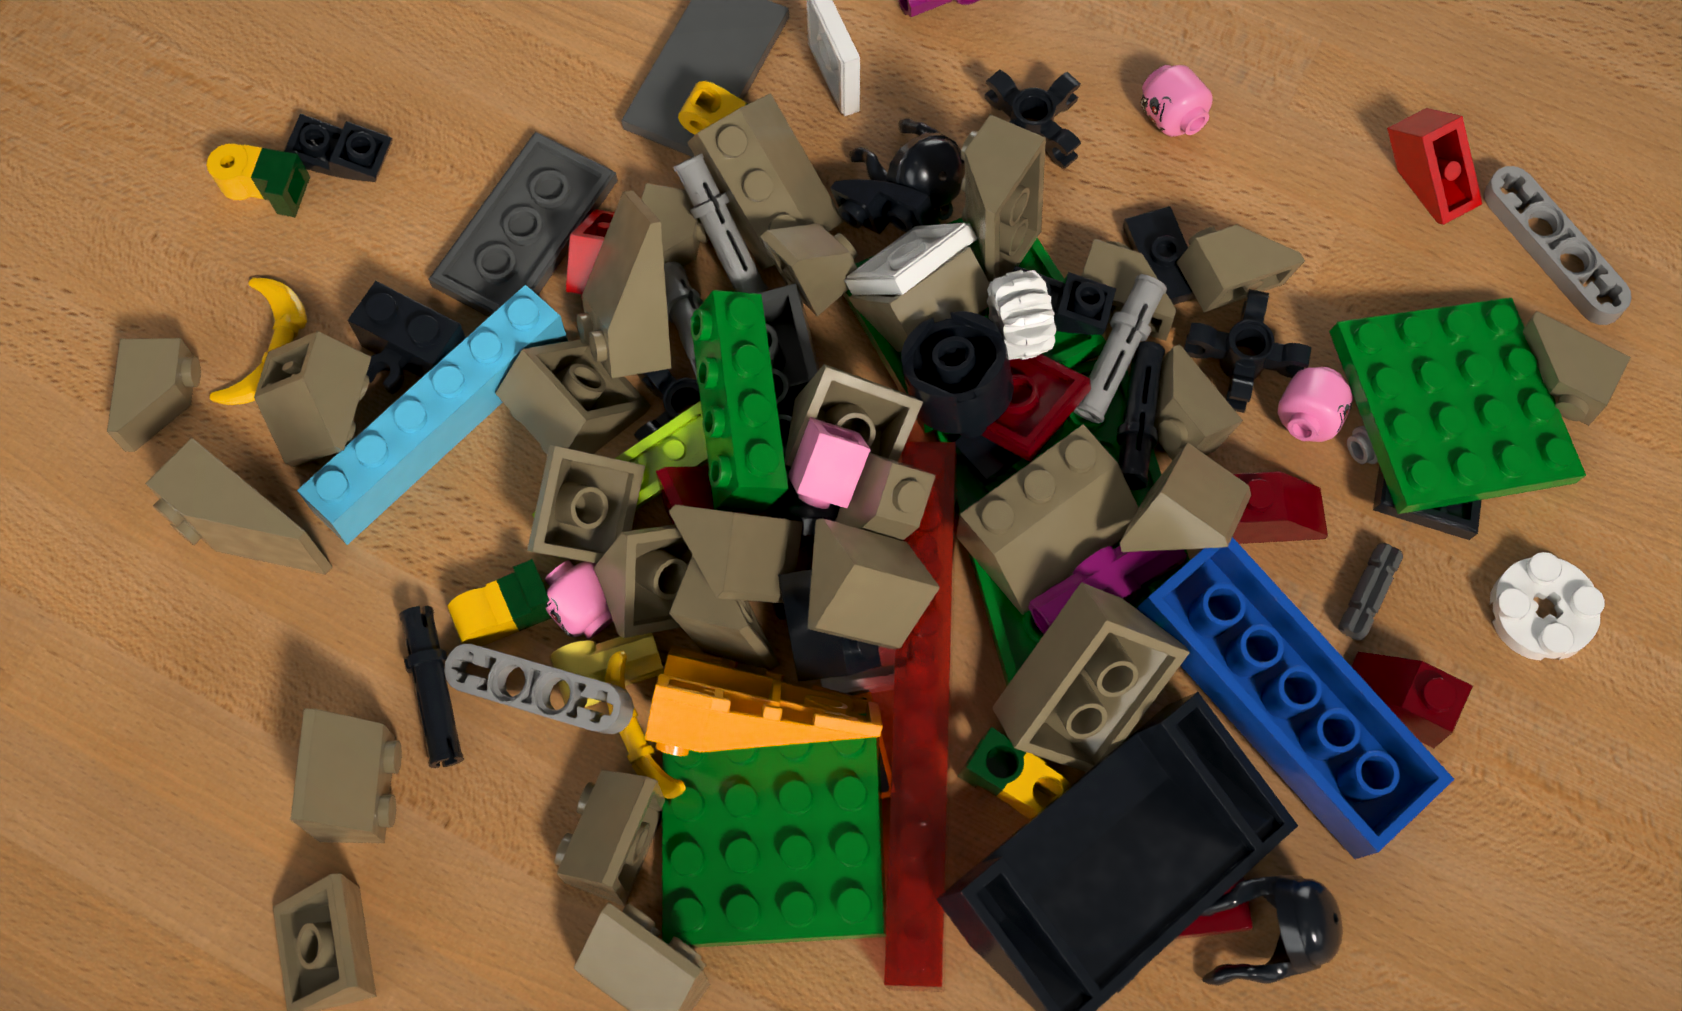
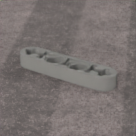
(1564, 240)
(537, 689)

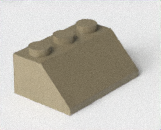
(764, 174)
(1003, 193)
(1049, 518)
(1088, 680)

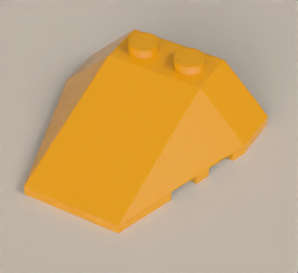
(713, 706)

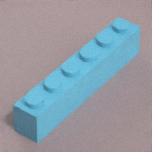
(428, 418)

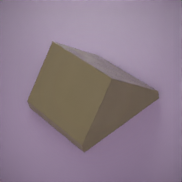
(854, 403)
(584, 504)
(1188, 507)
(740, 550)
(643, 578)
(866, 585)
(720, 625)
(324, 946)

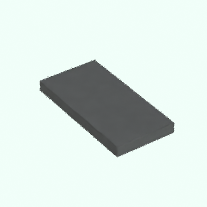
(711, 43)
(523, 226)

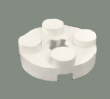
(1562, 583)

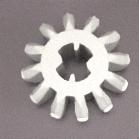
(1022, 313)

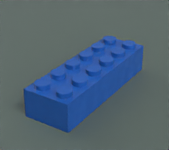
(1296, 699)

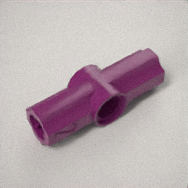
(1110, 571)

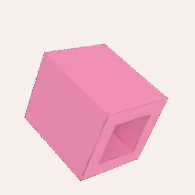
(828, 464)

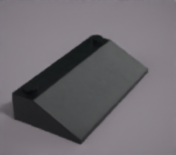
(1120, 861)

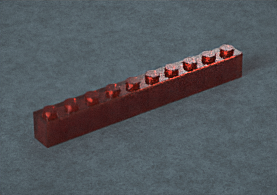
(923, 746)

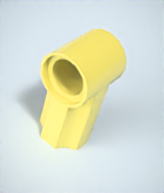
(591, 660)

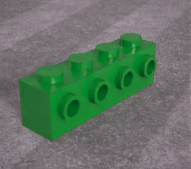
(738, 402)

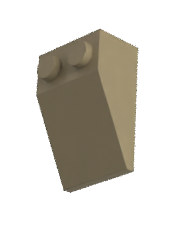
(627, 295)
(229, 515)

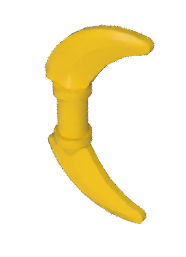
(289, 318)
(634, 739)

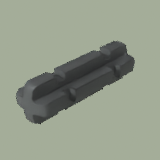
(1370, 591)

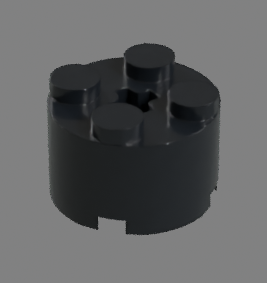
(958, 373)

